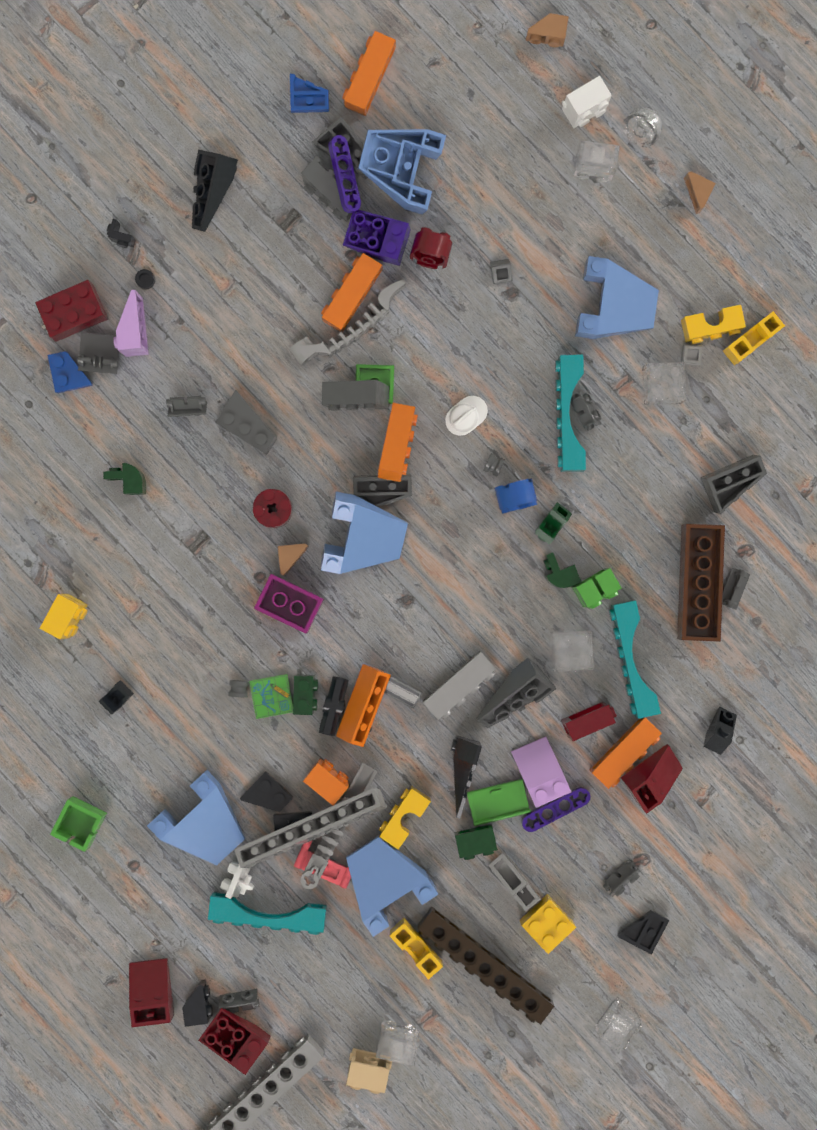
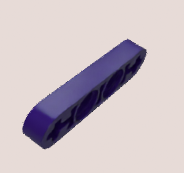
(347, 174)
(557, 812)

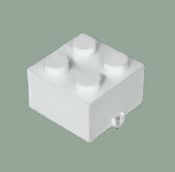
(586, 102)

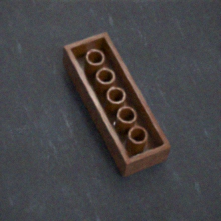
(701, 582)

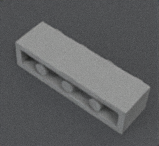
(460, 684)

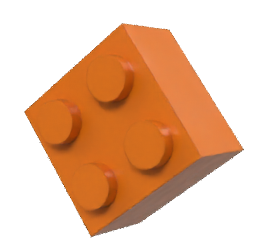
(327, 781)

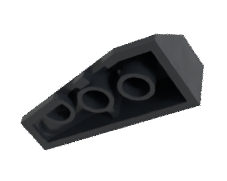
(214, 178)
(465, 760)

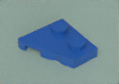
(307, 97)
(66, 373)

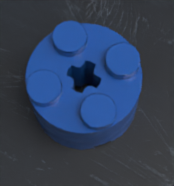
(516, 495)

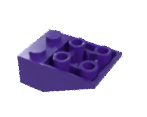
(377, 236)

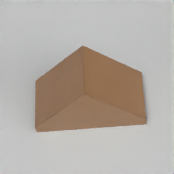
(699, 190)
(289, 556)

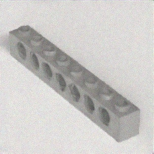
(310, 828)
(284, 1081)

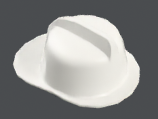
(466, 415)

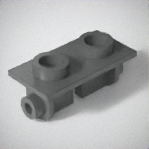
(195, 406)
(590, 415)
(734, 588)
(617, 884)
(246, 999)

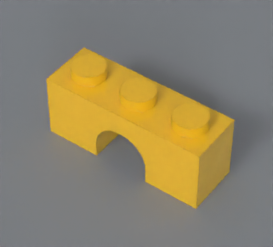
(730, 321)
(753, 338)
(412, 802)
(409, 939)

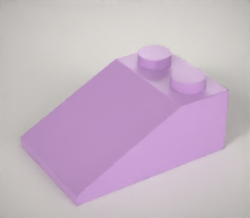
(131, 330)
(541, 772)

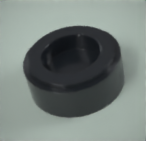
(145, 279)

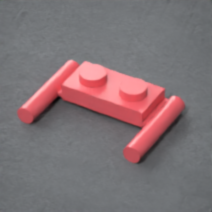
(334, 871)

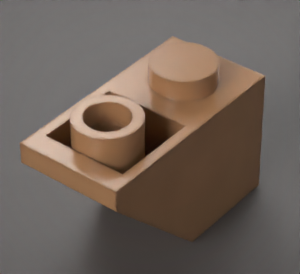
(549, 30)

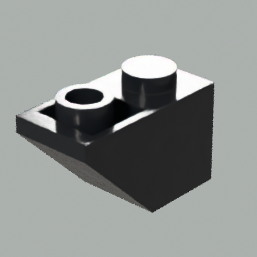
(720, 731)
(197, 1008)

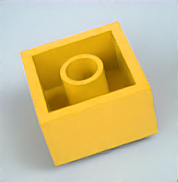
(64, 616)
(547, 924)

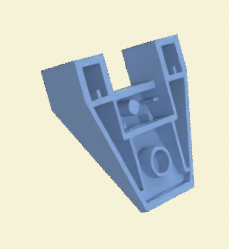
(392, 162)
(625, 301)
(371, 536)
(208, 829)
(383, 876)

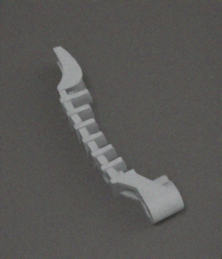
(305, 350)
(329, 841)

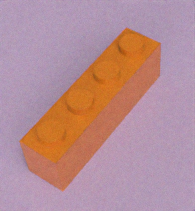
(369, 73)
(352, 292)
(396, 442)
(363, 705)
(625, 752)

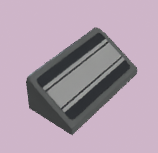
(402, 692)

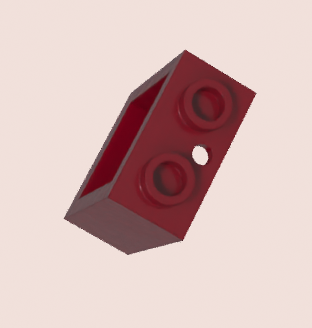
(589, 721)

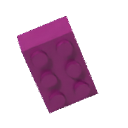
(289, 603)

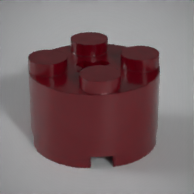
(431, 248)
(283, 506)

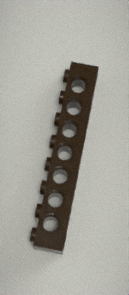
(536, 1012)

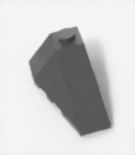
(520, 688)

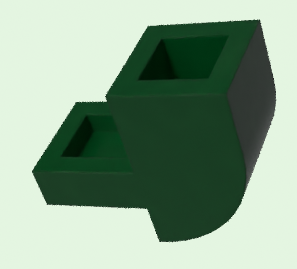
(133, 479)
(552, 523)
(561, 578)

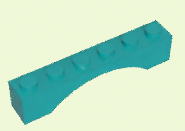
(572, 454)
(626, 619)
(307, 918)

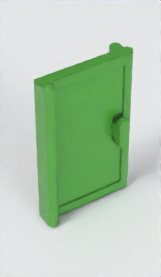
(501, 803)

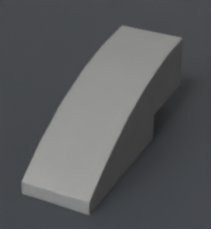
(515, 882)

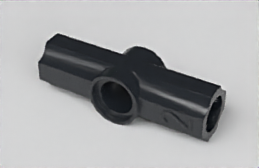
(333, 706)

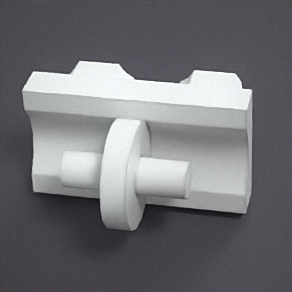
(239, 883)

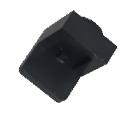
(121, 239)
(116, 697)

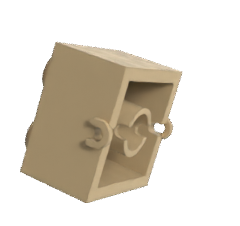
(368, 1071)

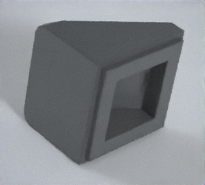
(501, 271)

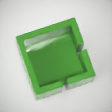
(597, 587)
(78, 820)

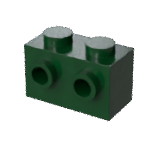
(304, 694)
(476, 841)

